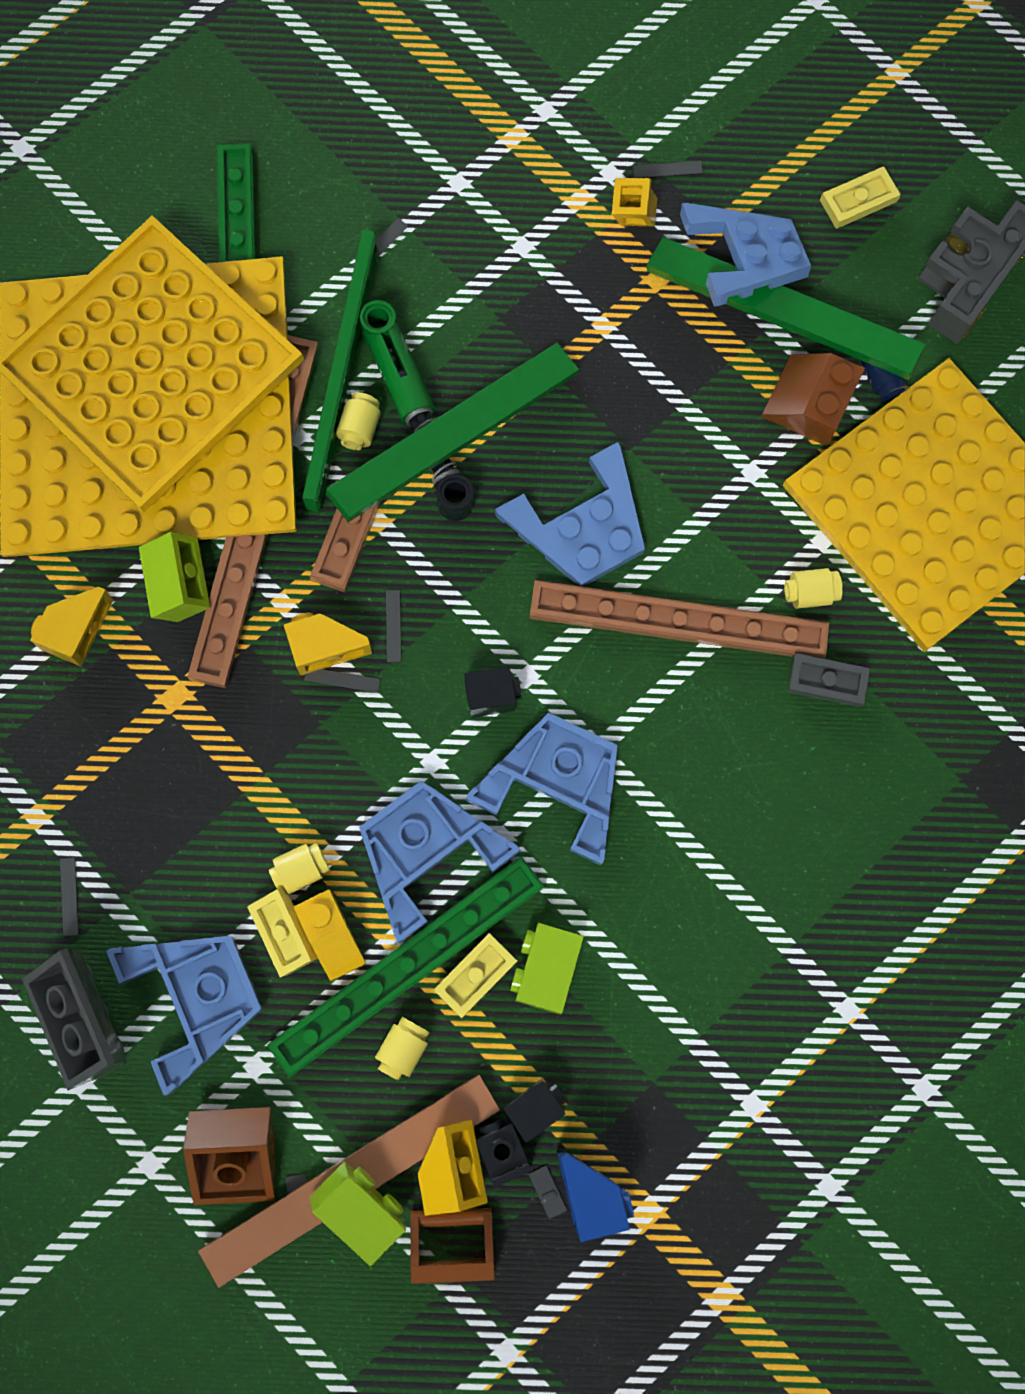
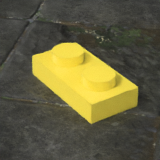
(860, 197)
(282, 932)
(475, 975)

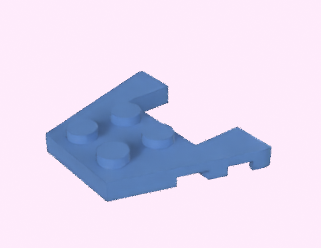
(761, 246)
(590, 536)
(565, 766)
(415, 837)
(207, 990)

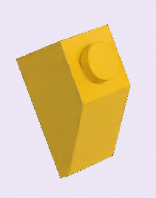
(71, 625)
(322, 642)
(329, 935)
(452, 1171)

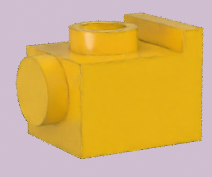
(634, 202)

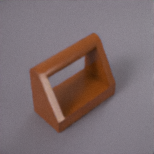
(454, 1269)

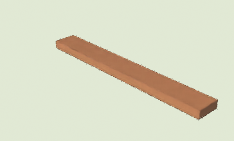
(678, 620)
(381, 1159)

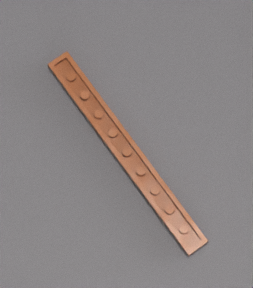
(240, 565)

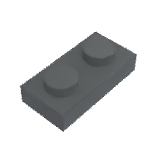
(828, 680)

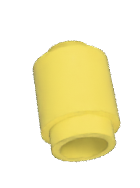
(358, 421)
(813, 588)
(299, 868)
(402, 1049)

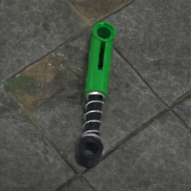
(412, 400)

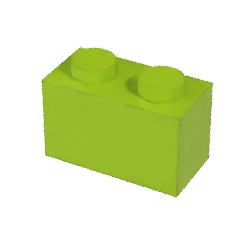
(174, 577)
(547, 969)
(358, 1212)

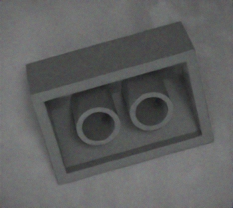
(74, 1019)

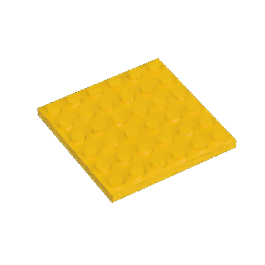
(148, 362)
(925, 503)

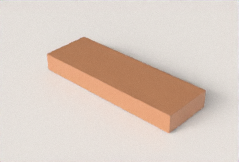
(342, 549)

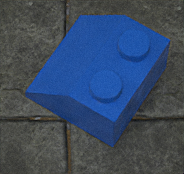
(594, 1200)

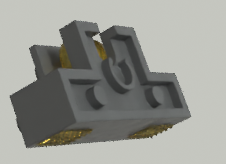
(972, 268)

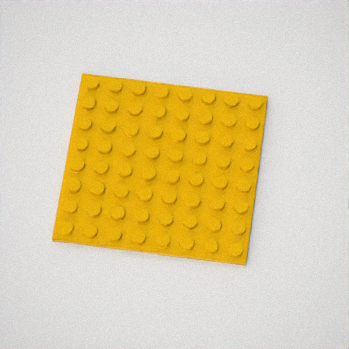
(65, 503)

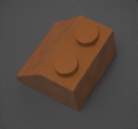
(813, 394)
(230, 1156)

